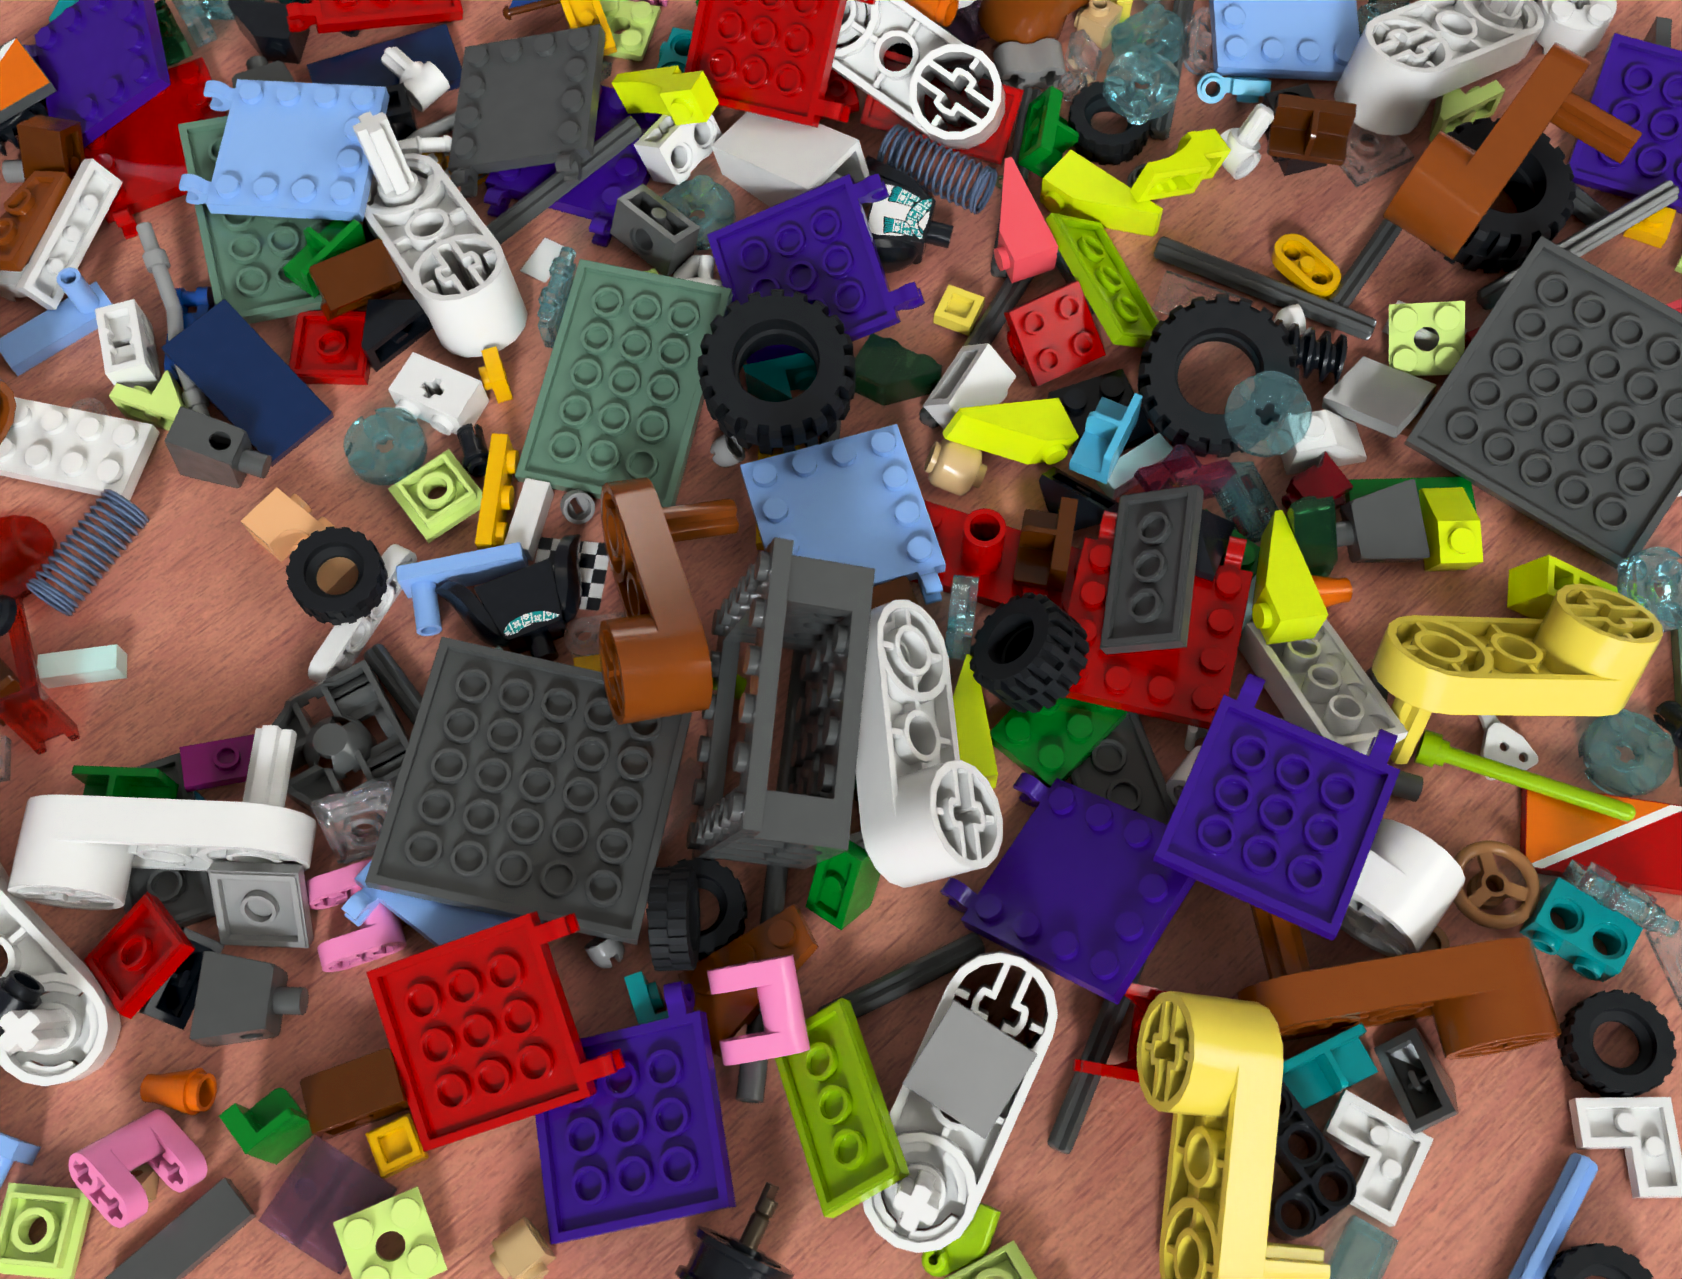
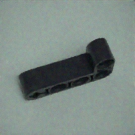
(1306, 1173)

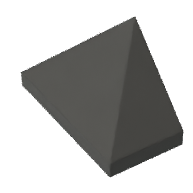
(1417, 1080)

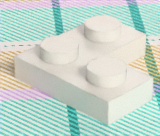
(1645, 1132)
(1390, 1154)

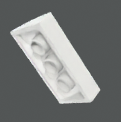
(1321, 687)

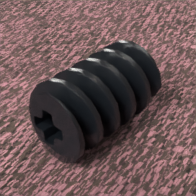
(1318, 353)

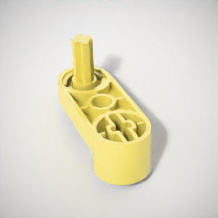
(1568, 664)
(1222, 1080)

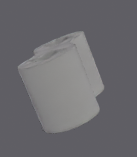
(1030, 64)

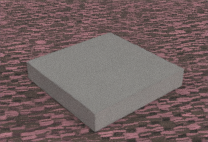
(1379, 396)
(261, 904)
(969, 1069)

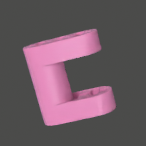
(378, 935)
(779, 1004)
(105, 1165)

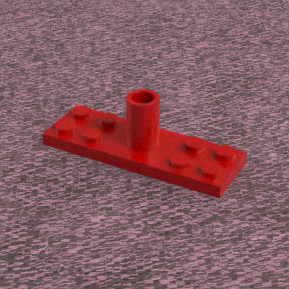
(987, 549)

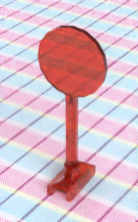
(29, 712)

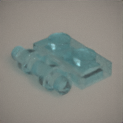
(555, 295)
(1630, 901)

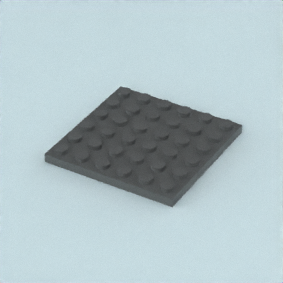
(1568, 405)
(528, 794)

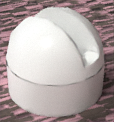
(1292, 314)

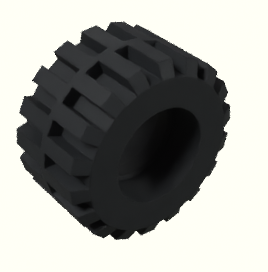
(1029, 653)

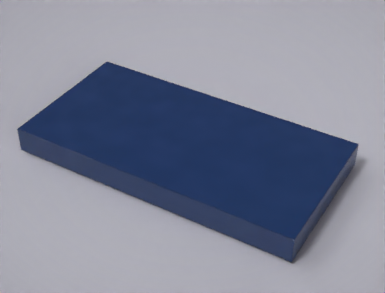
(366, 68)
(247, 381)

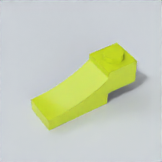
(667, 92)
(1195, 159)

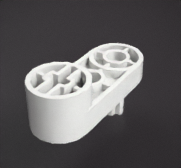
(1430, 51)
(905, 90)
(439, 246)
(917, 801)
(84, 846)
(1401, 887)
(64, 1024)
(960, 1177)

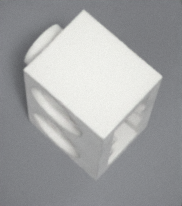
(675, 150)
(128, 345)

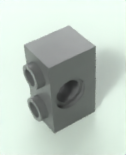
(654, 229)

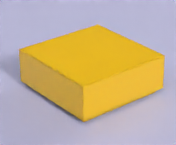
(396, 1146)

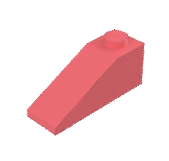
(1023, 236)

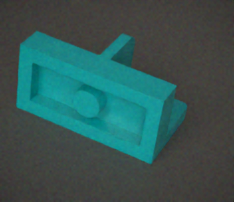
(1328, 1067)

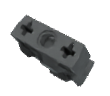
(353, 698)

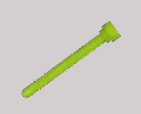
(1437, 751)

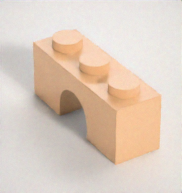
(282, 523)

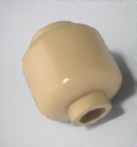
(955, 467)

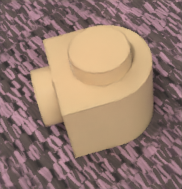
(1099, 20)
(521, 1252)

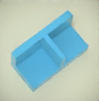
(1105, 438)

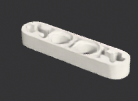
(347, 639)

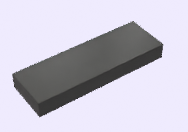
(190, 1236)

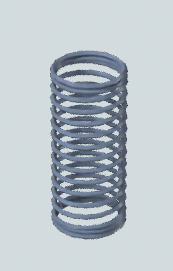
(975, 192)
(124, 508)

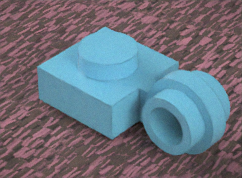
(1246, 88)

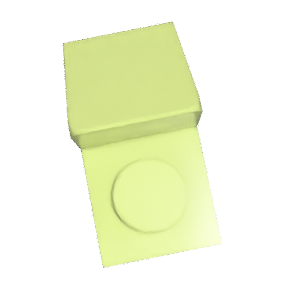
(1457, 107)
(148, 407)

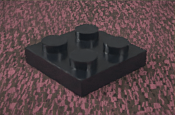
(1084, 397)

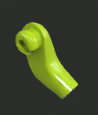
(967, 1249)

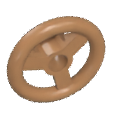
(1481, 897)

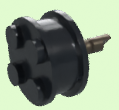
(730, 1258)

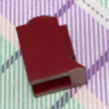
(1319, 482)

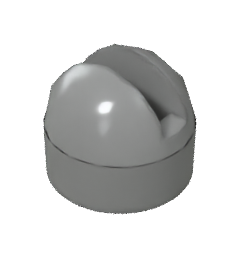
(727, 451)
(584, 501)
(602, 949)

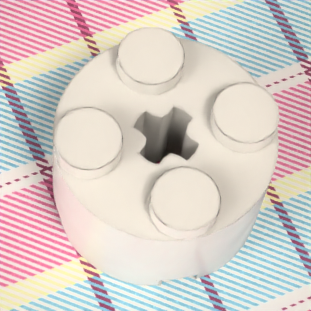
(1575, 23)

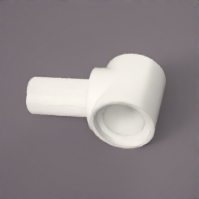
(422, 80)
(1245, 142)

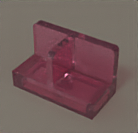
(1184, 469)

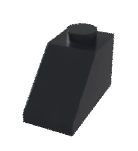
(268, 30)

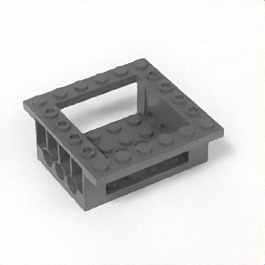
(802, 608)

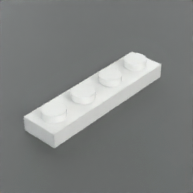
(69, 232)

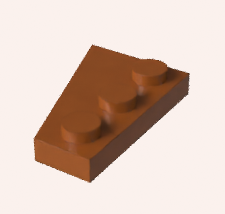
(28, 216)
(730, 1011)

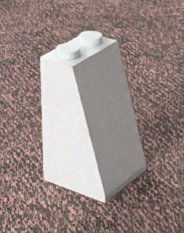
(786, 158)

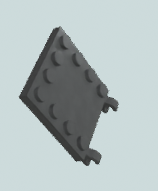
(527, 105)

